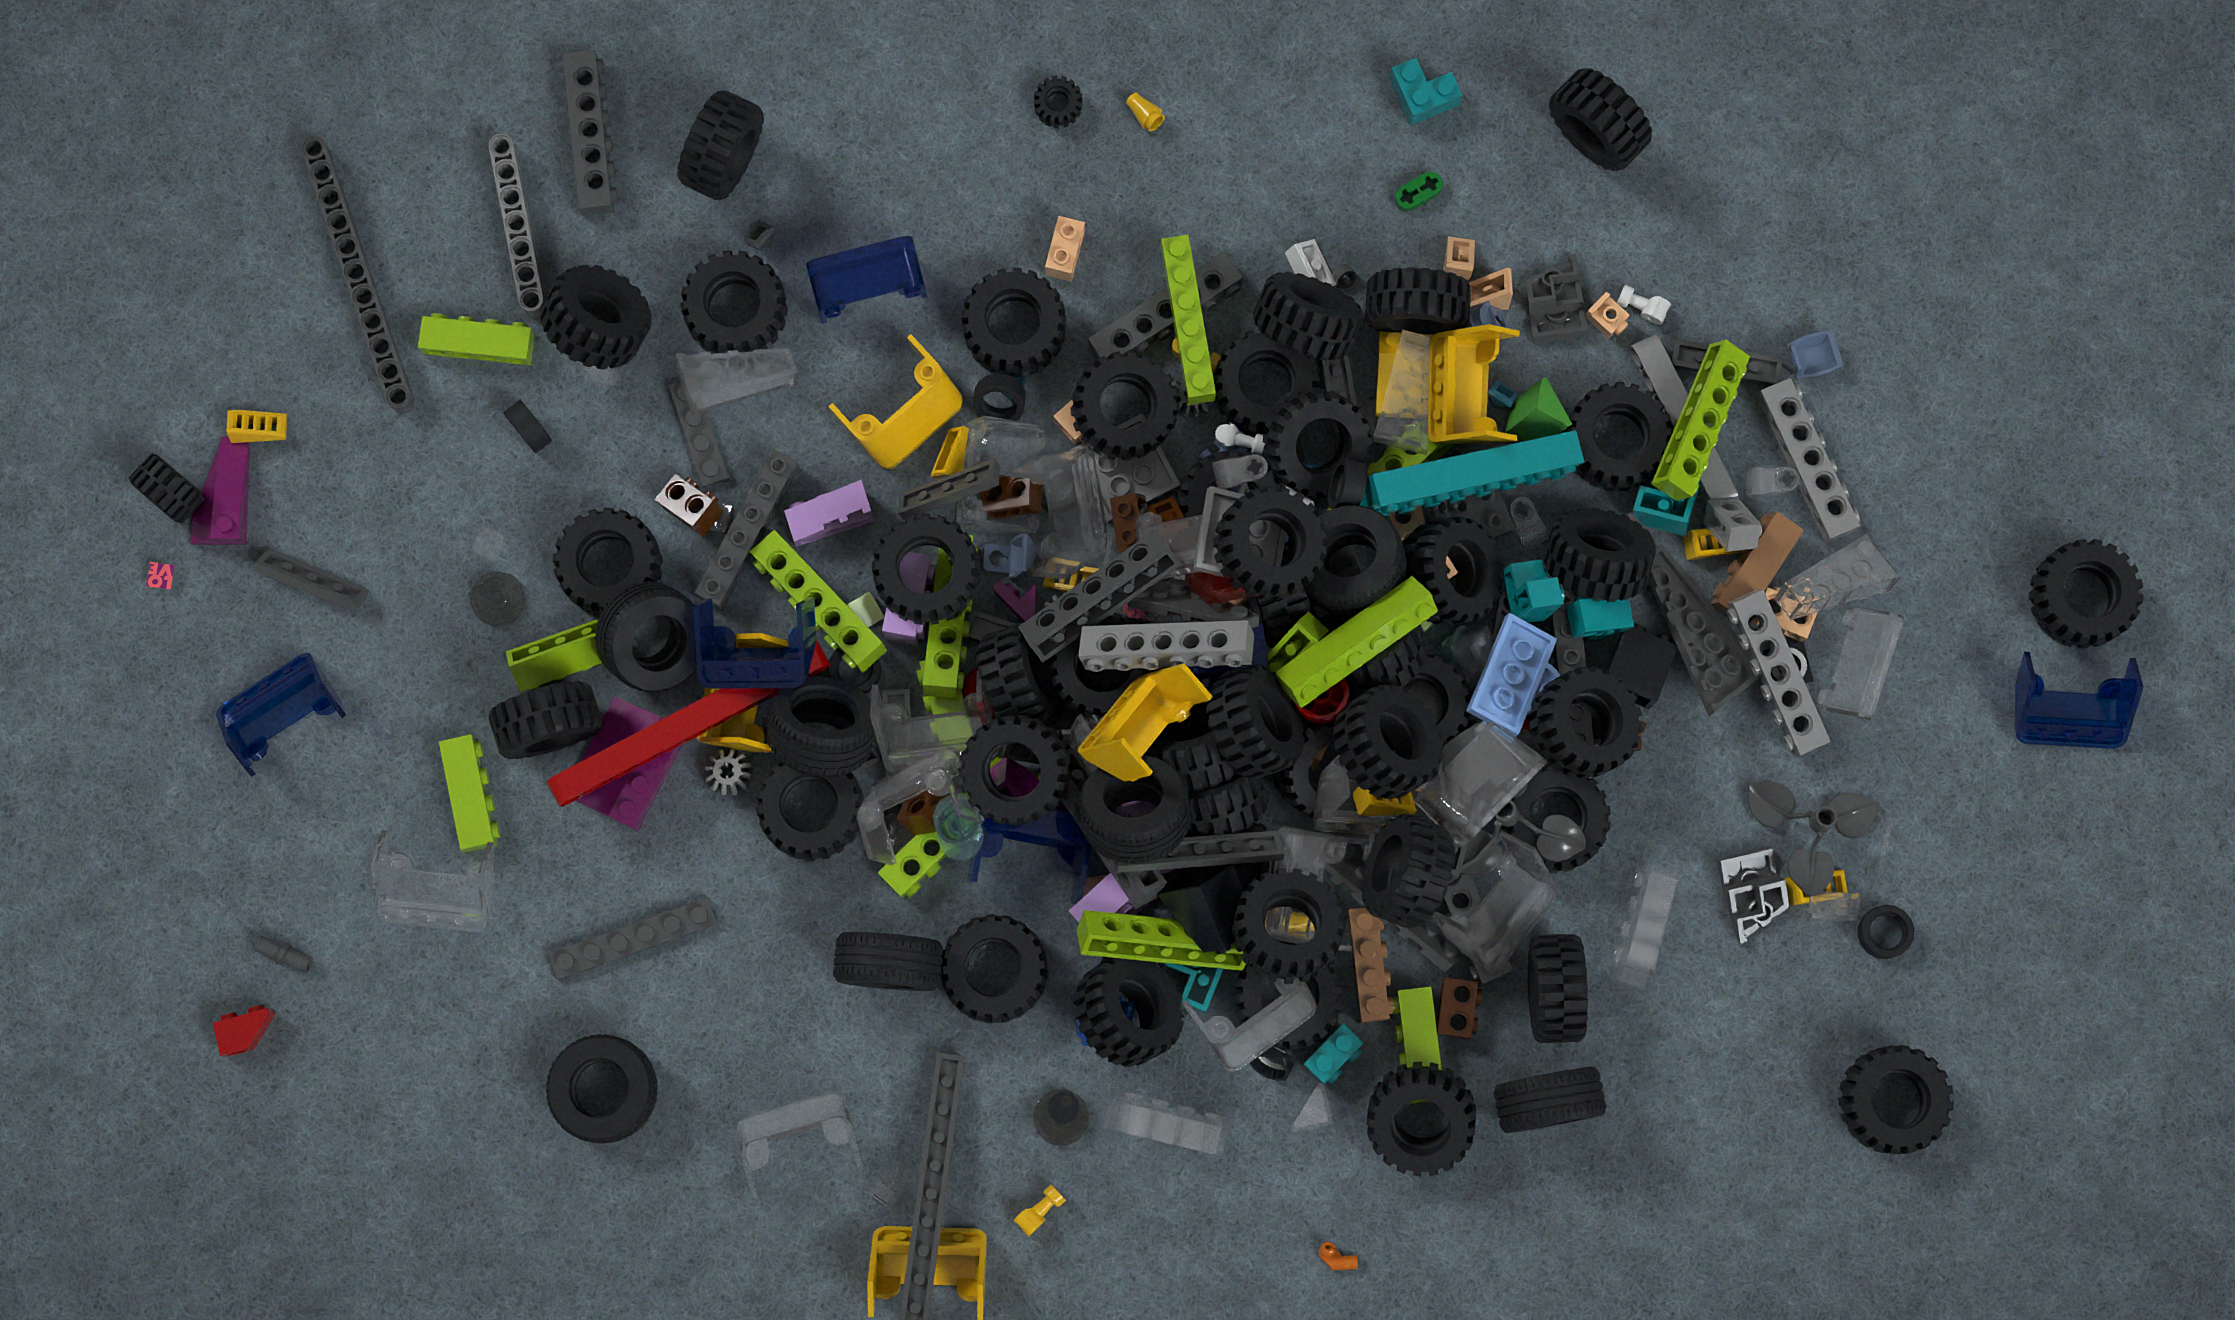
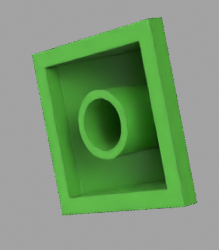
(1537, 413)

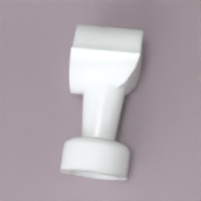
(1652, 309)
(1229, 437)

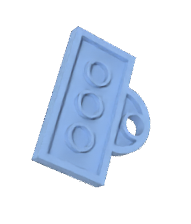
(1513, 674)

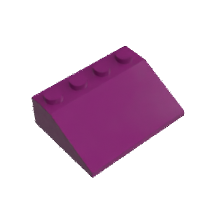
(632, 794)

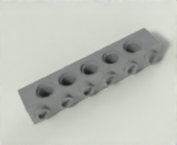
(1829, 525)
(1180, 637)
(1813, 732)

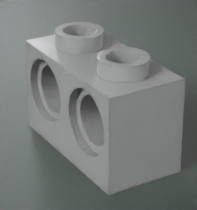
(1732, 524)

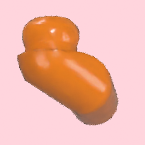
(1335, 1260)

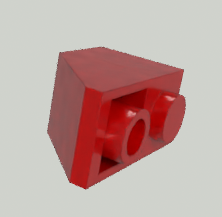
(242, 1032)

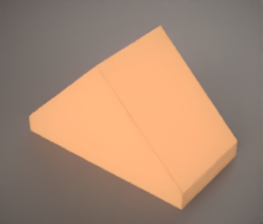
(1459, 257)
(1493, 288)

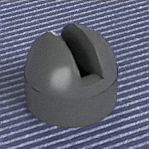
(1347, 280)

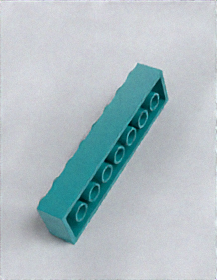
(1473, 474)

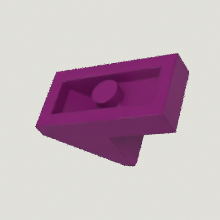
(1024, 607)

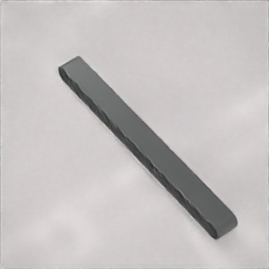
(349, 264)

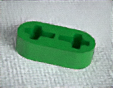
(1416, 186)

